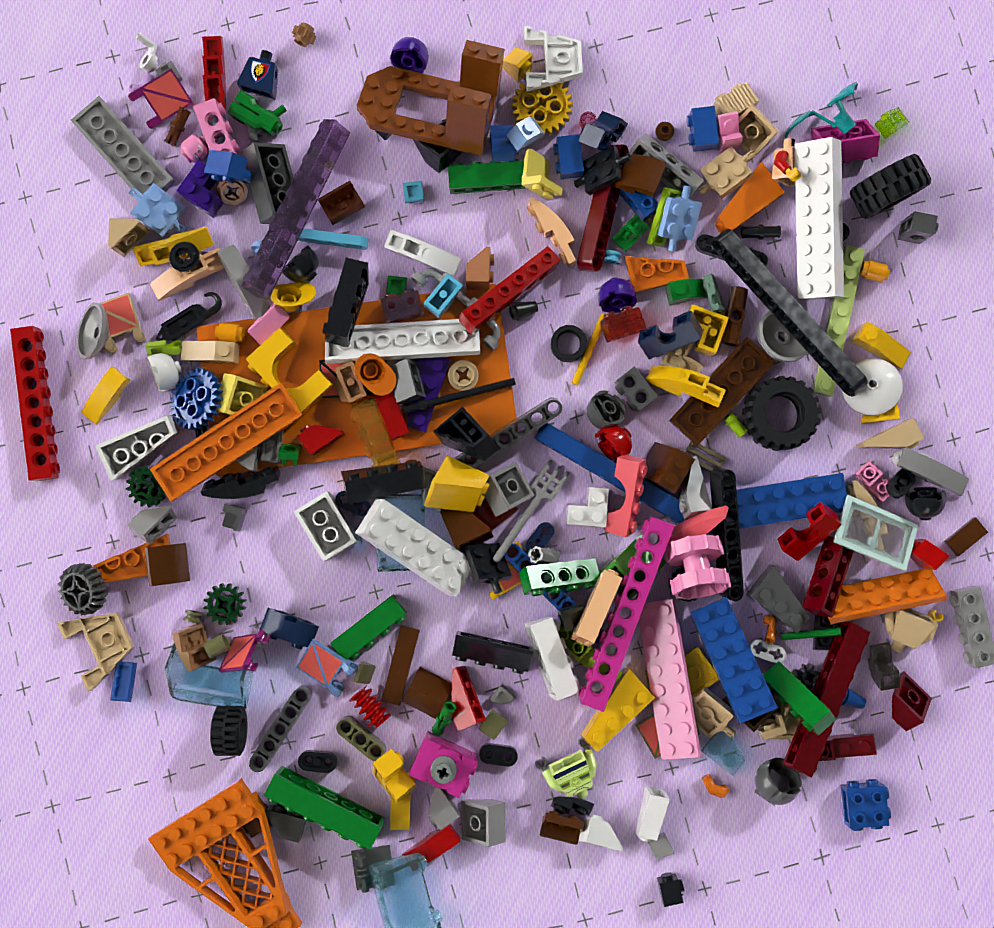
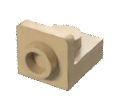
(773, 730)

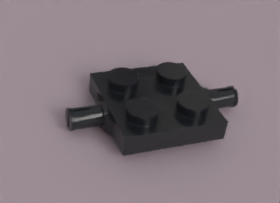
(602, 170)
(484, 567)

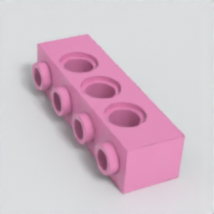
(205, 113)

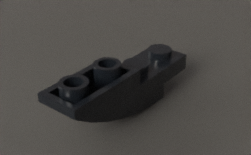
(234, 487)

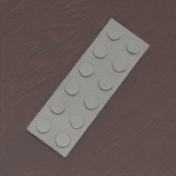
(120, 147)

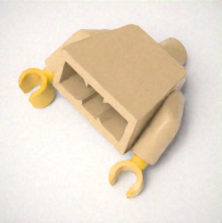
(911, 628)

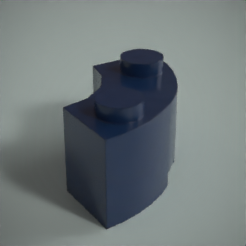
(603, 131)
(288, 628)

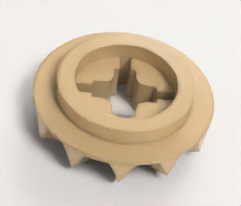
(462, 366)

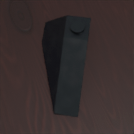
(435, 155)

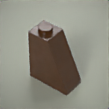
(465, 528)

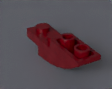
(849, 746)

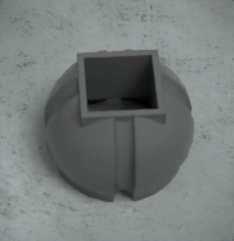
(777, 782)

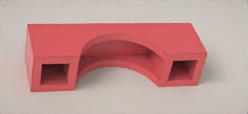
(630, 472)

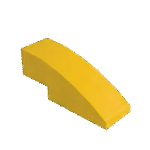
(105, 395)

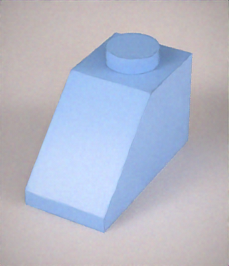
(525, 133)

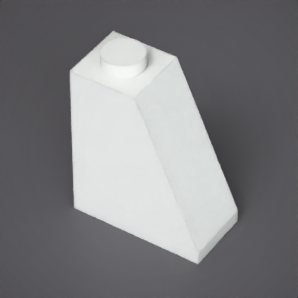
(651, 813)

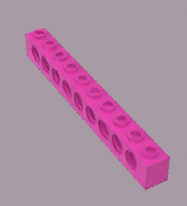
(599, 698)

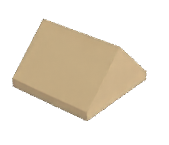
(756, 130)
(125, 234)

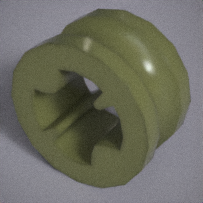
(193, 616)

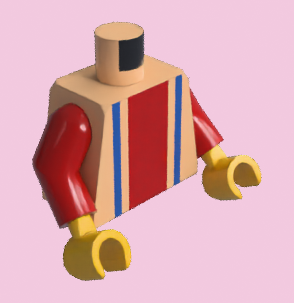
(784, 164)

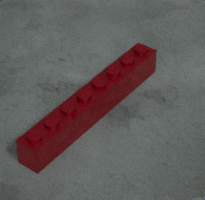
(831, 690)

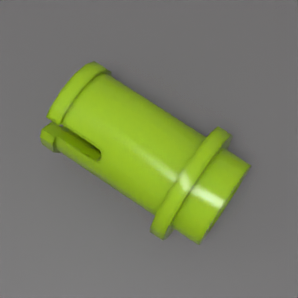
(734, 423)

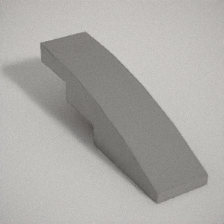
(236, 269)
(933, 471)

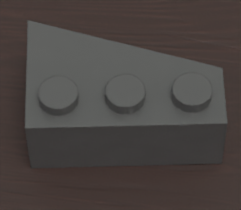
(777, 599)

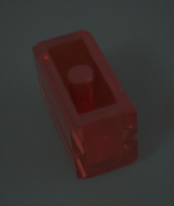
(622, 324)

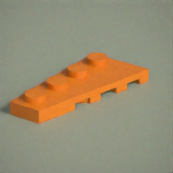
(130, 563)

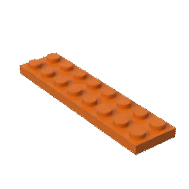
(226, 442)

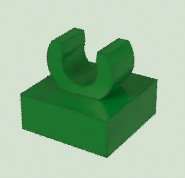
(289, 452)

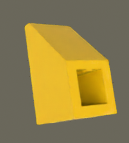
(517, 64)

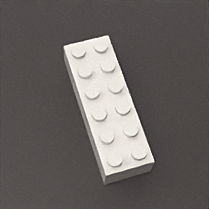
(414, 547)

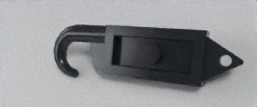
(188, 319)

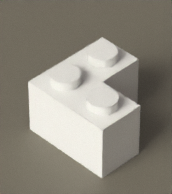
(593, 513)

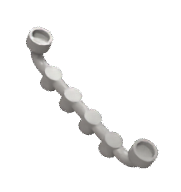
(420, 280)

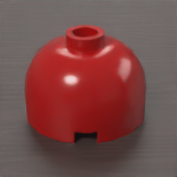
(614, 441)

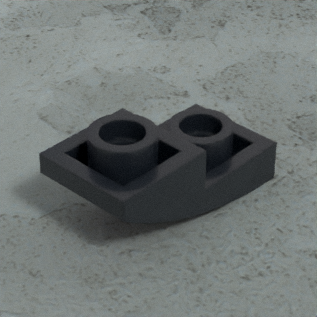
(822, 643)
(564, 805)

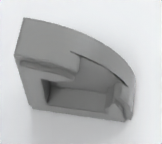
(502, 696)

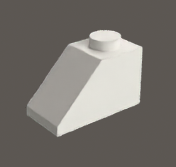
(599, 833)

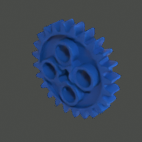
(196, 399)

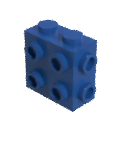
(865, 804)

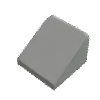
(661, 847)

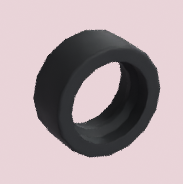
(568, 329)

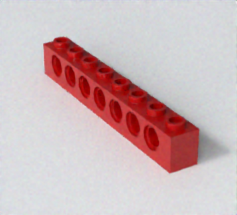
(21, 338)

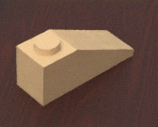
(210, 352)
(899, 436)

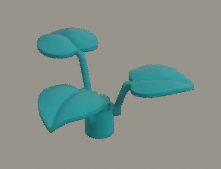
(842, 119)

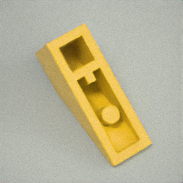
(881, 344)

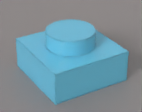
(413, 192)

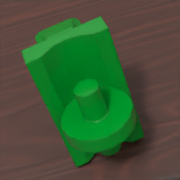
(630, 233)

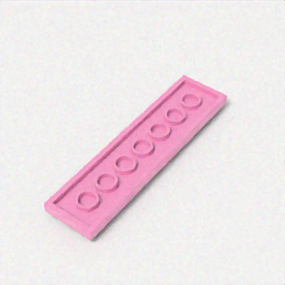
(669, 680)

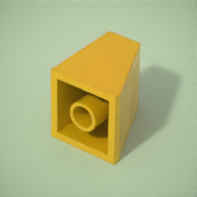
(457, 487)

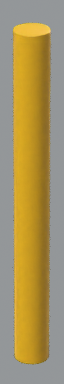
(588, 352)

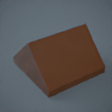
(427, 692)

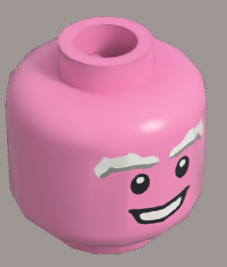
(194, 148)

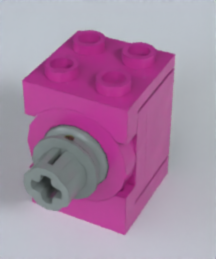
(444, 764)

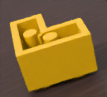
(712, 329)
(392, 776)

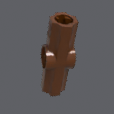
(736, 304)

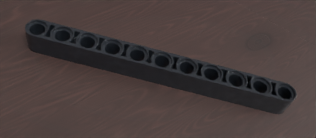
(789, 312)

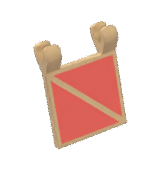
(122, 320)

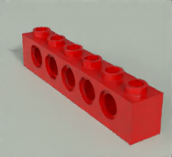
(509, 290)

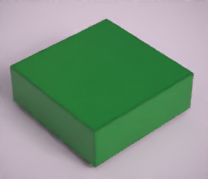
(396, 284)

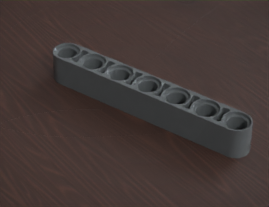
(515, 436)

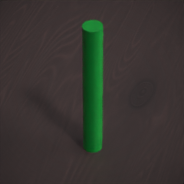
(811, 634)

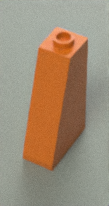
(750, 200)

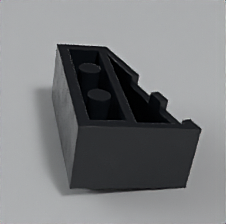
(466, 436)

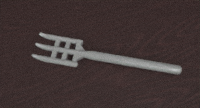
(540, 494)

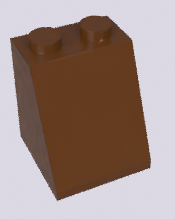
(667, 467)

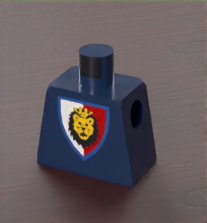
(260, 76)

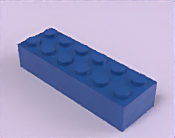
(789, 499)
(733, 660)

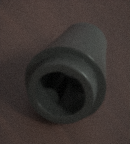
(522, 309)

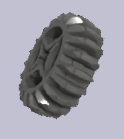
(82, 588)

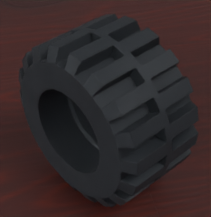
(228, 730)

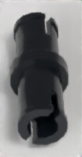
(760, 232)

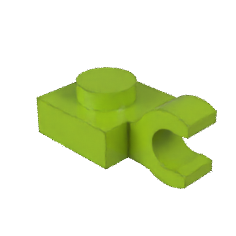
(162, 347)

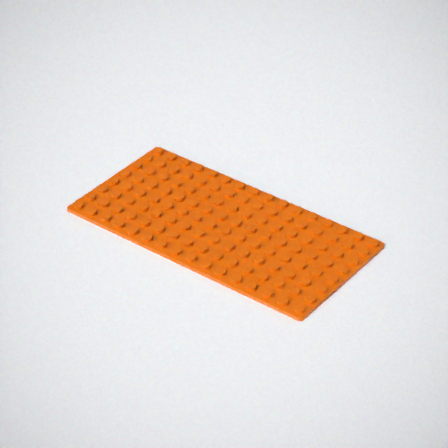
(305, 328)

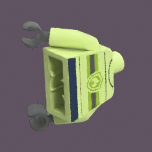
(572, 773)

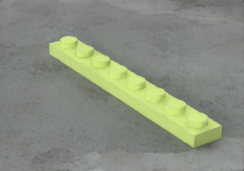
(840, 313)

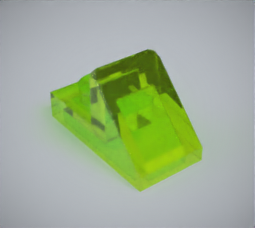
(891, 122)

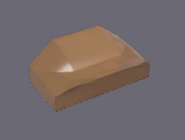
(348, 385)

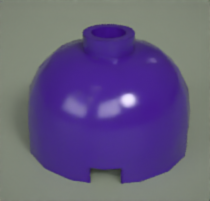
(410, 55)
(616, 295)

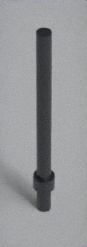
(423, 405)

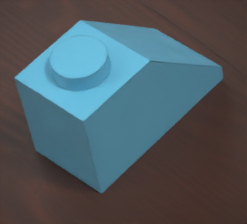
(443, 296)

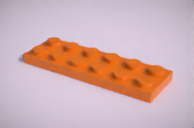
(887, 595)

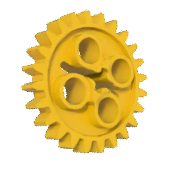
(552, 119)

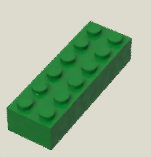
(324, 807)

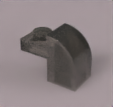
(882, 668)

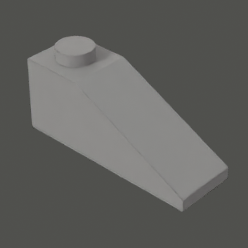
(694, 494)

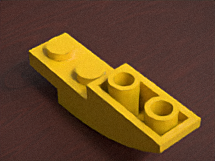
(159, 251)
(683, 380)

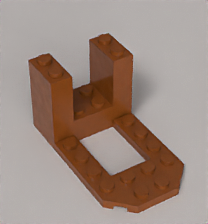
(469, 102)

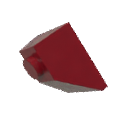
(909, 703)

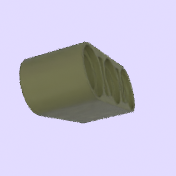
(351, 737)

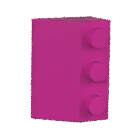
(856, 144)

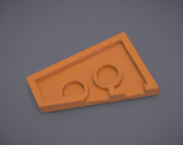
(654, 273)

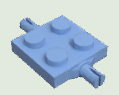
(158, 210)
(679, 218)

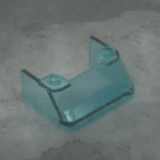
(207, 684)

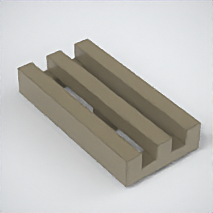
(718, 464)

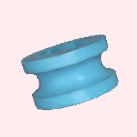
(612, 257)

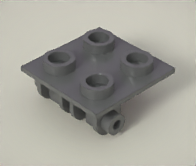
(363, 858)

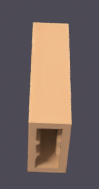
(596, 608)

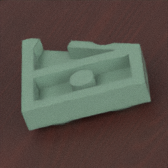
(715, 299)

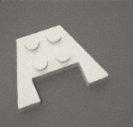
(561, 59)

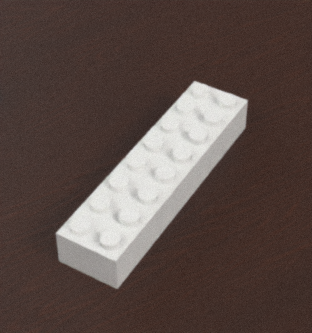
(819, 219)

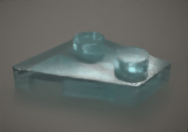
(724, 752)

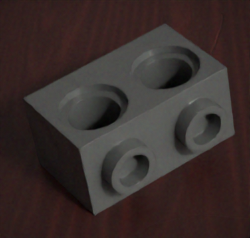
(640, 386)

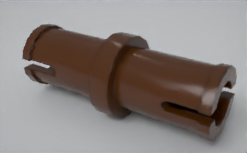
(177, 126)

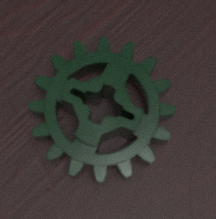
(140, 479)
(229, 610)

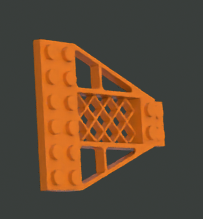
(203, 828)

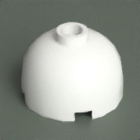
(164, 371)

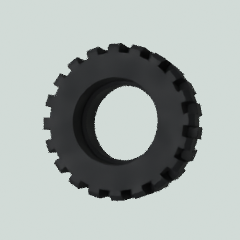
(890, 186)
(806, 413)

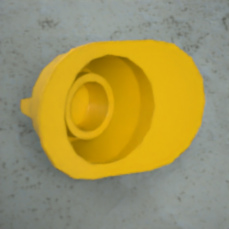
(293, 295)

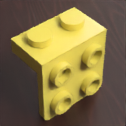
(536, 176)

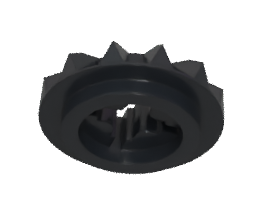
(180, 250)

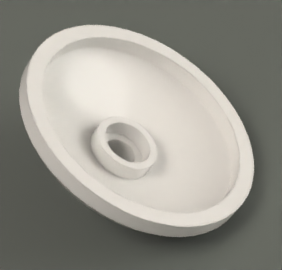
(881, 397)

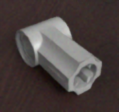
(543, 555)

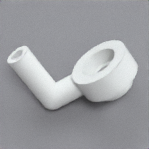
(149, 61)

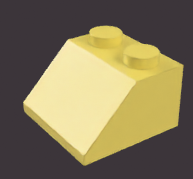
(238, 393)

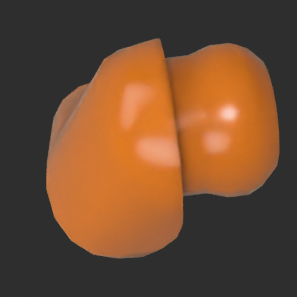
(771, 632)
(713, 789)

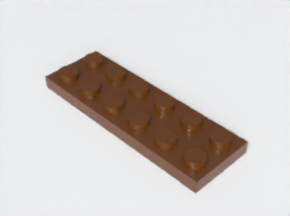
(735, 375)

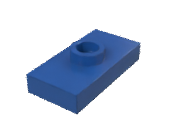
(123, 682)

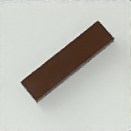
(400, 665)

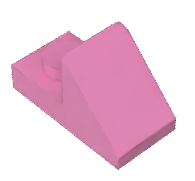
(729, 131)

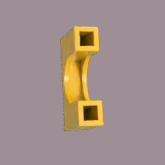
(265, 362)

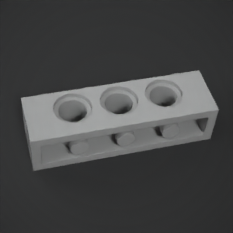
(675, 172)

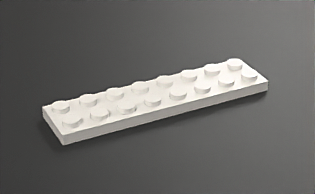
(406, 341)

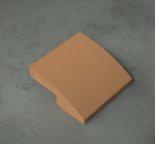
(190, 646)

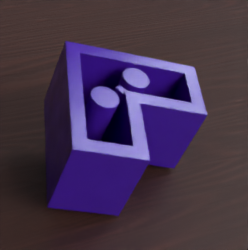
(197, 189)

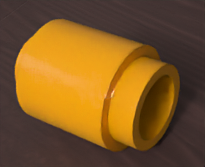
(874, 271)
(230, 332)

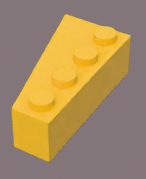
(625, 702)

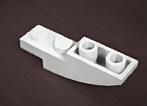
(422, 252)

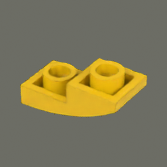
(400, 814)

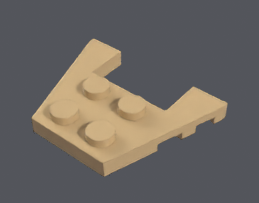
(107, 640)

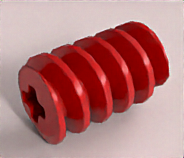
(370, 707)

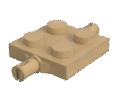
(726, 172)
(712, 713)

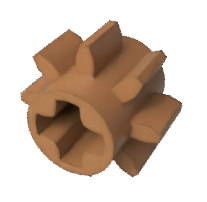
(304, 34)

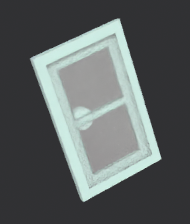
(876, 533)

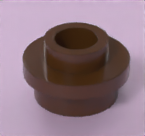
(664, 136)

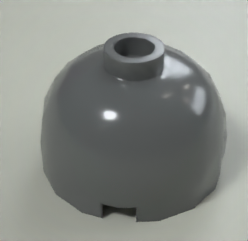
(605, 410)

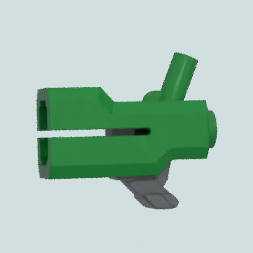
(256, 117)

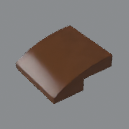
(641, 175)
(167, 564)

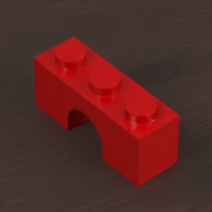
(799, 543)

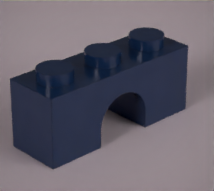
(656, 342)

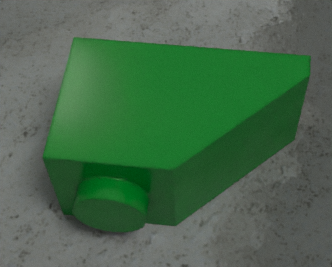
(685, 291)

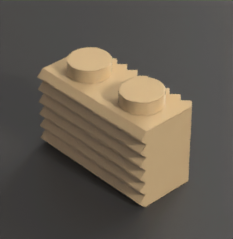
(736, 101)

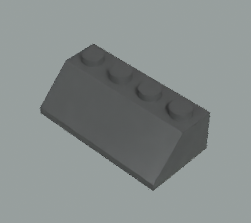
(270, 177)

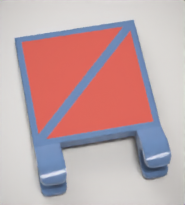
(323, 666)

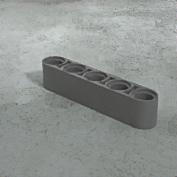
(274, 735)

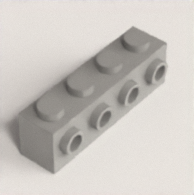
(973, 626)

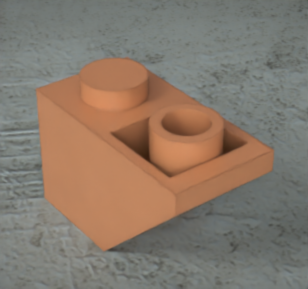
(478, 271)

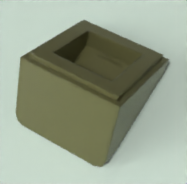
(364, 673)
(493, 724)

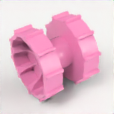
(699, 578)

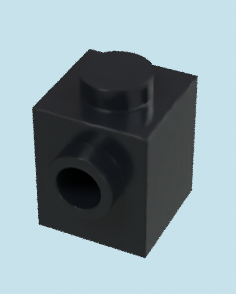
(670, 889)

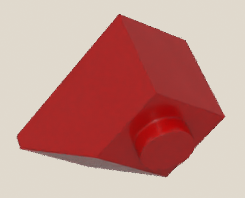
(318, 437)
(927, 555)

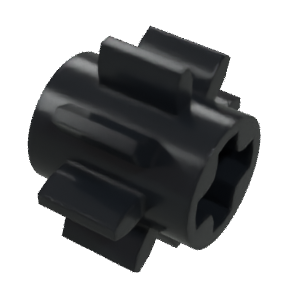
(801, 673)

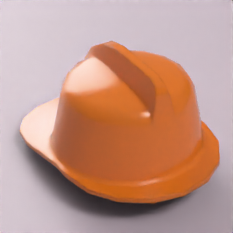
(375, 374)

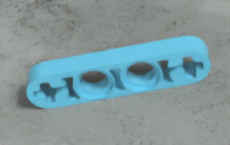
(334, 239)

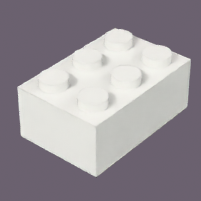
(326, 526)

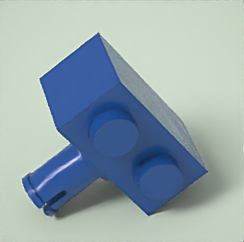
(227, 167)

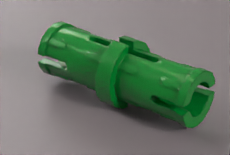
(440, 724)

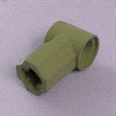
(217, 645)

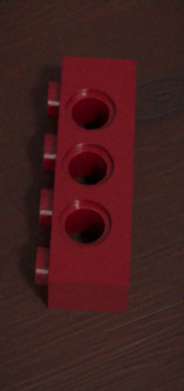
(827, 578)

